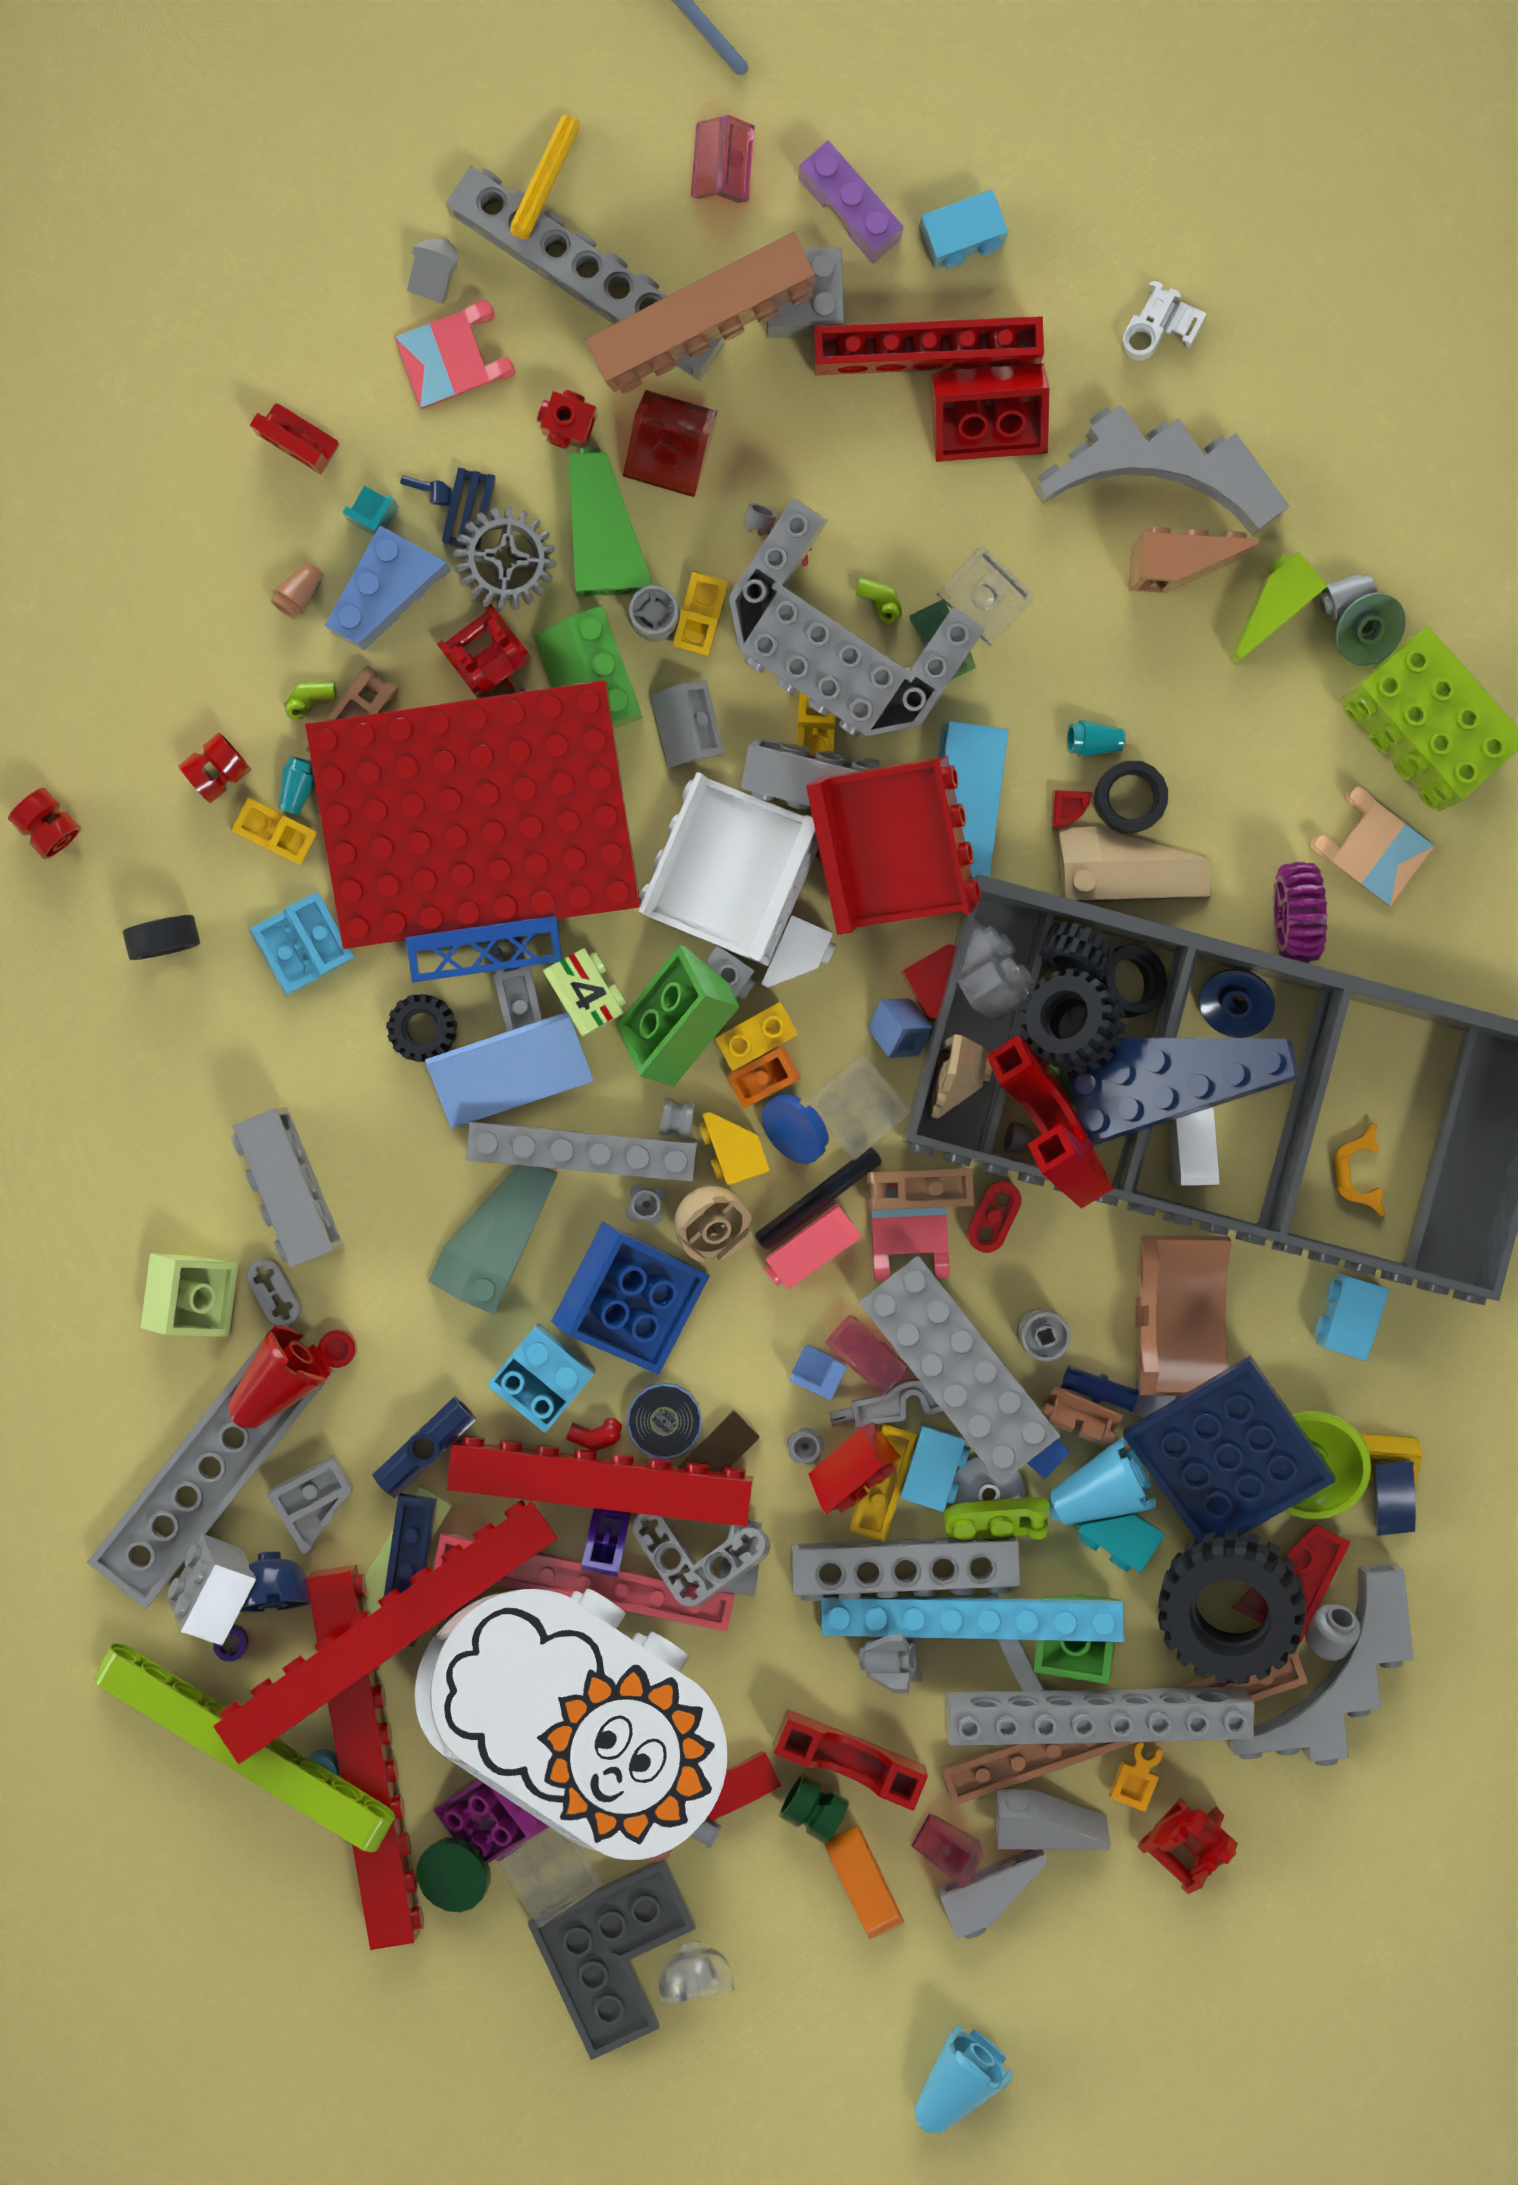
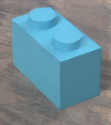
(964, 230)
(1351, 1316)
(934, 1467)

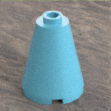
(1103, 1488)
(961, 2080)

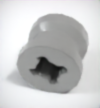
(677, 1118)

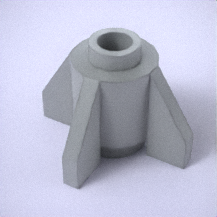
(891, 1662)

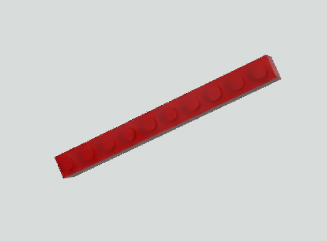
(385, 1632)
(365, 1762)

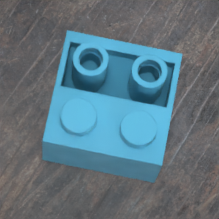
(541, 1377)

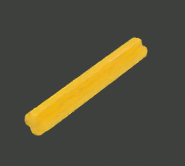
(544, 177)

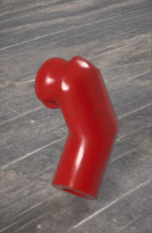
(598, 1438)

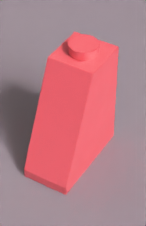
(811, 1247)

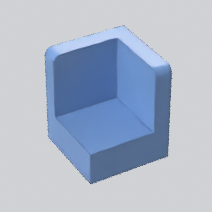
(899, 1028)
(818, 1372)

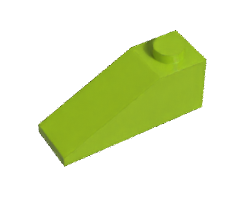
(1279, 598)

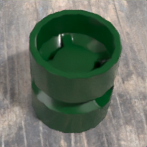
(812, 1807)

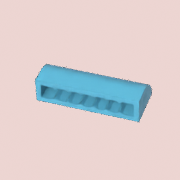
(979, 762)

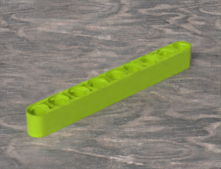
(274, 1768)

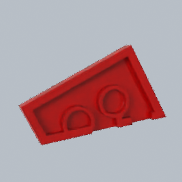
(1316, 1560)

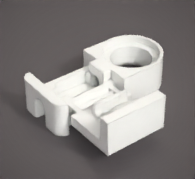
(1166, 317)

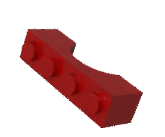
(825, 1747)

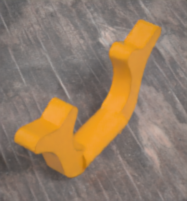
(1343, 1173)

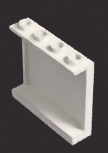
(730, 869)

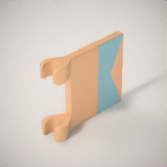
(1379, 851)

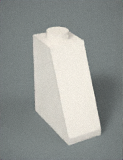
(1193, 1149)

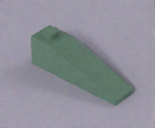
(488, 1247)

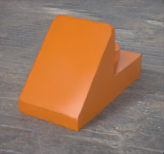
(763, 1077)

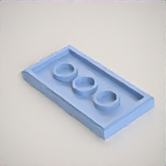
(509, 1070)

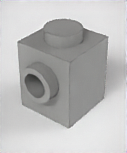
(733, 971)

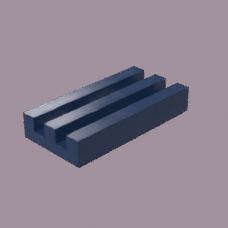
(475, 477)

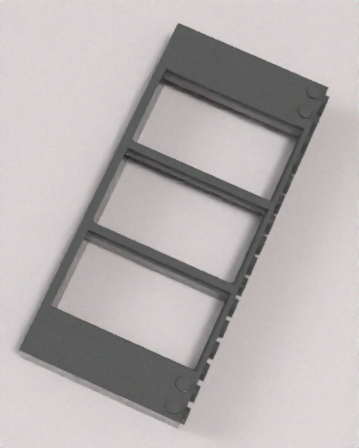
(1471, 1184)

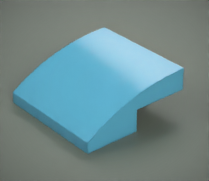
(301, 943)

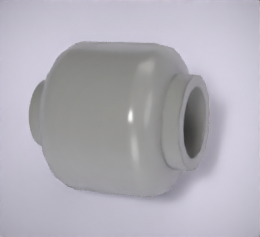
(1333, 1632)

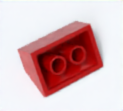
(990, 412)

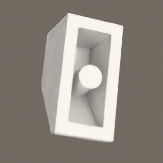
(799, 952)

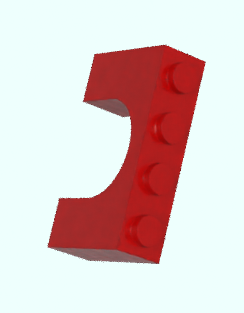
(1064, 1147)

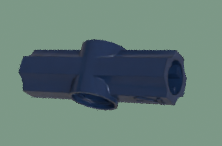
(407, 1463)

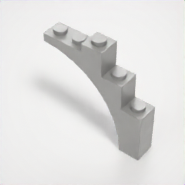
(1119, 448)
(1351, 1684)

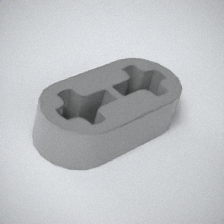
(266, 1296)

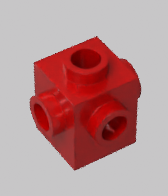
(573, 431)

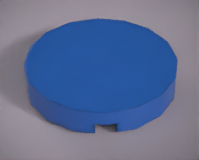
(795, 1129)

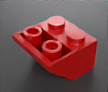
(856, 1464)

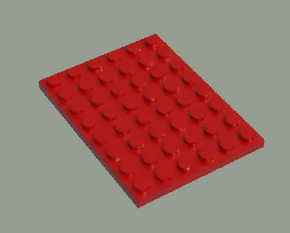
(473, 813)

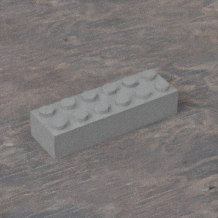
(959, 1369)

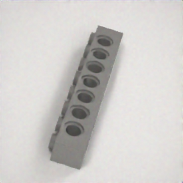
(483, 187)
(1098, 1716)

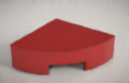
(1068, 807)

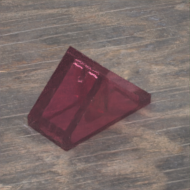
(949, 1849)

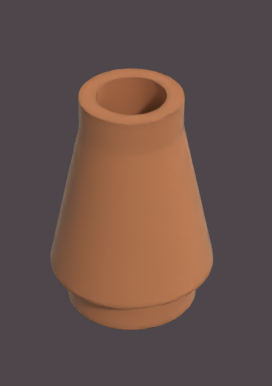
(296, 591)

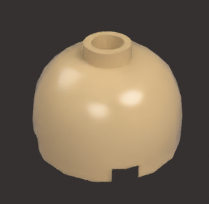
(712, 1223)

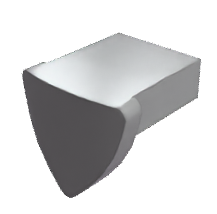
(433, 269)

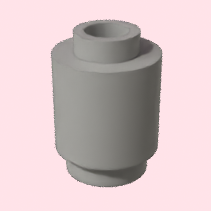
(1344, 592)

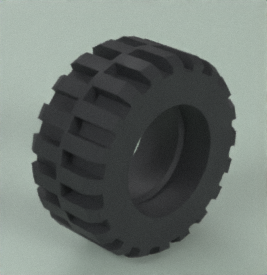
(1224, 1652)

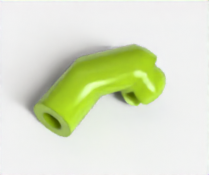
(306, 695)

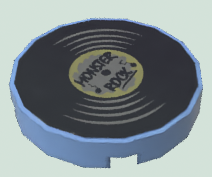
(664, 1420)

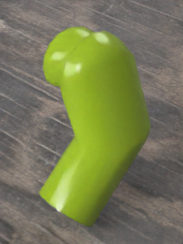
(884, 598)

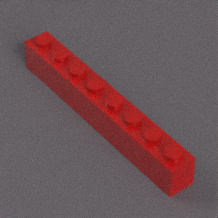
(600, 1482)

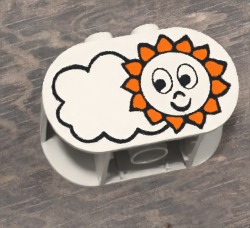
(574, 1719)

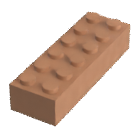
(703, 313)

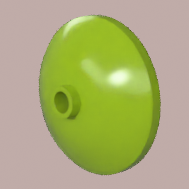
(1346, 1457)

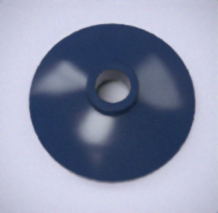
(1232, 1016)

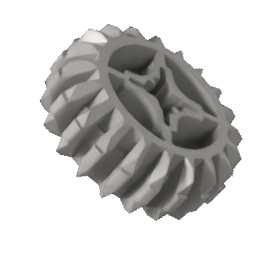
(487, 557)

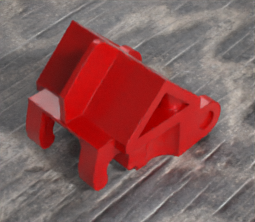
(494, 662)
(1199, 1834)

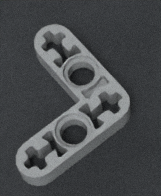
(701, 1571)

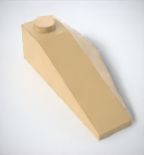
(1118, 867)
(958, 1073)

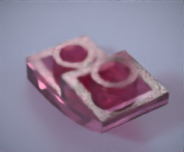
(867, 1354)

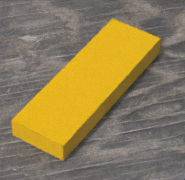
(876, 1510)

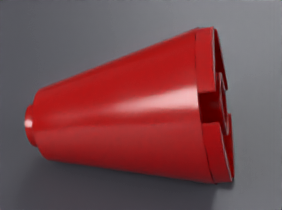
(277, 1377)

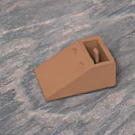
(1171, 560)

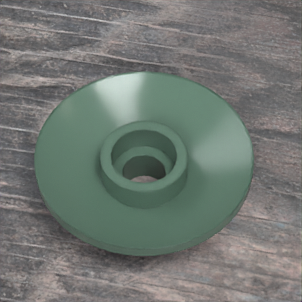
(1380, 635)

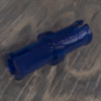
(1100, 1388)

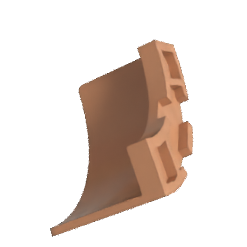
(1181, 1312)

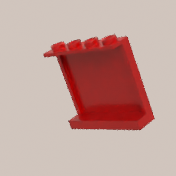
(893, 843)

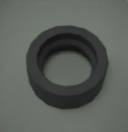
(1152, 777)
(161, 937)
(1153, 976)

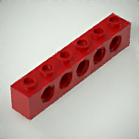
(927, 345)

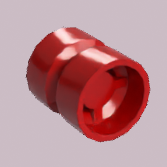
(225, 760)
(40, 818)

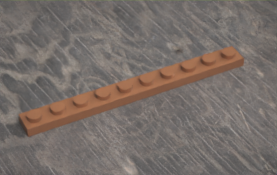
(1021, 1762)

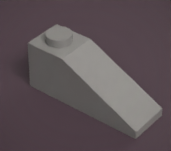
(1043, 1822)
(989, 1892)

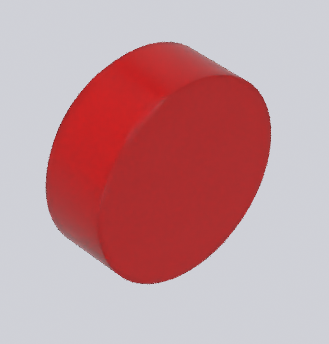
(338, 1348)

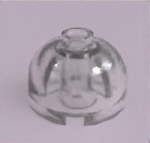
(694, 1974)

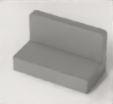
(687, 723)

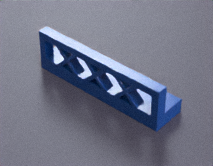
(482, 935)

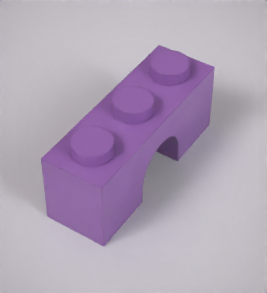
(864, 214)

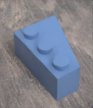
(383, 587)

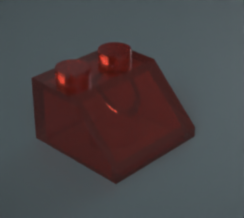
(669, 443)

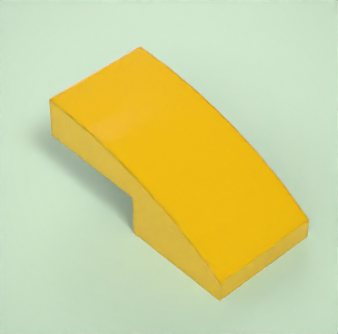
(700, 613)
(813, 728)
(273, 831)

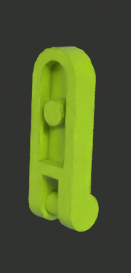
(998, 1519)

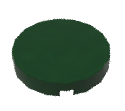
(453, 1875)

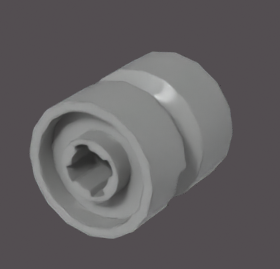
(654, 613)
(1043, 1334)

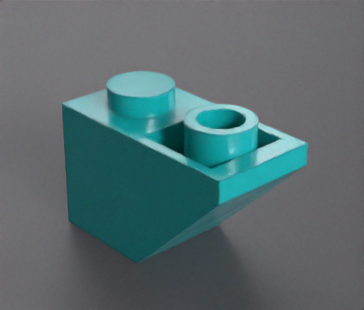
(1126, 1537)

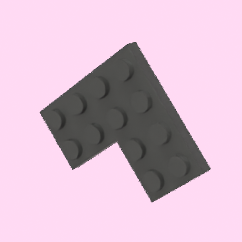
(592, 1950)

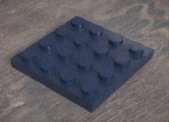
(1229, 1453)

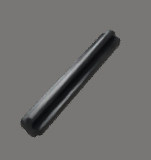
(818, 1198)

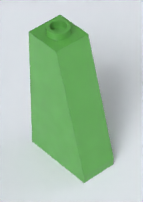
(603, 537)

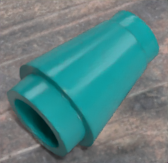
(1093, 738)
(295, 784)

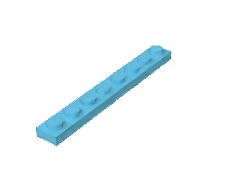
(974, 1618)

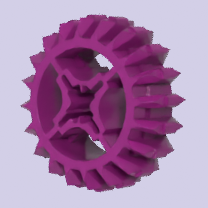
(1300, 911)

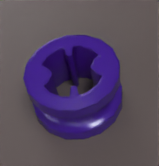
(242, 1645)

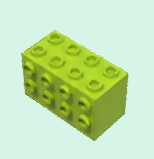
(1432, 720)

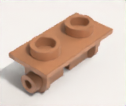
(1067, 1409)

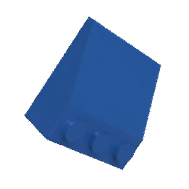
(629, 1298)

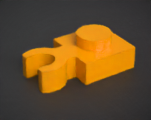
(1135, 1781)

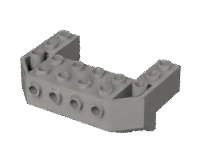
(825, 658)

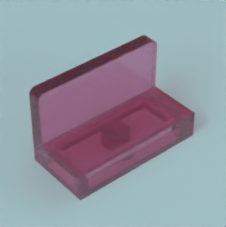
(723, 158)

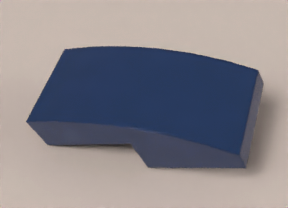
(1394, 1497)

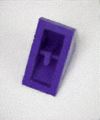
(605, 1541)

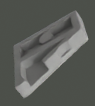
(310, 1500)

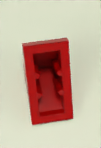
(928, 979)

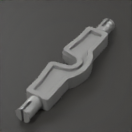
(886, 1407)

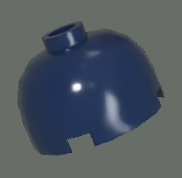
(277, 1584)

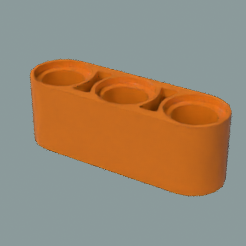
(864, 1882)

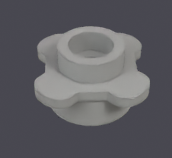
(653, 1212)

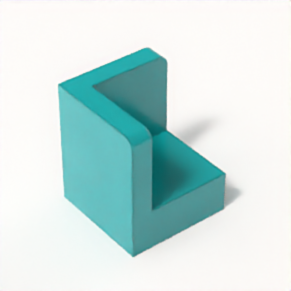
(371, 510)

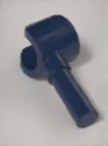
(439, 491)

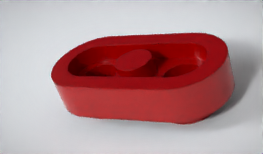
(996, 1217)

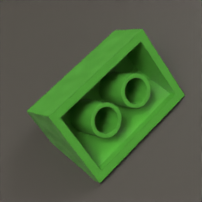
(584, 652)
(676, 1017)

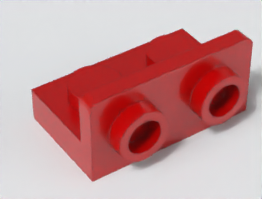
(296, 437)

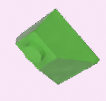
(1075, 1659)

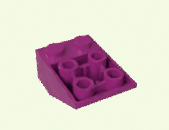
(487, 1820)

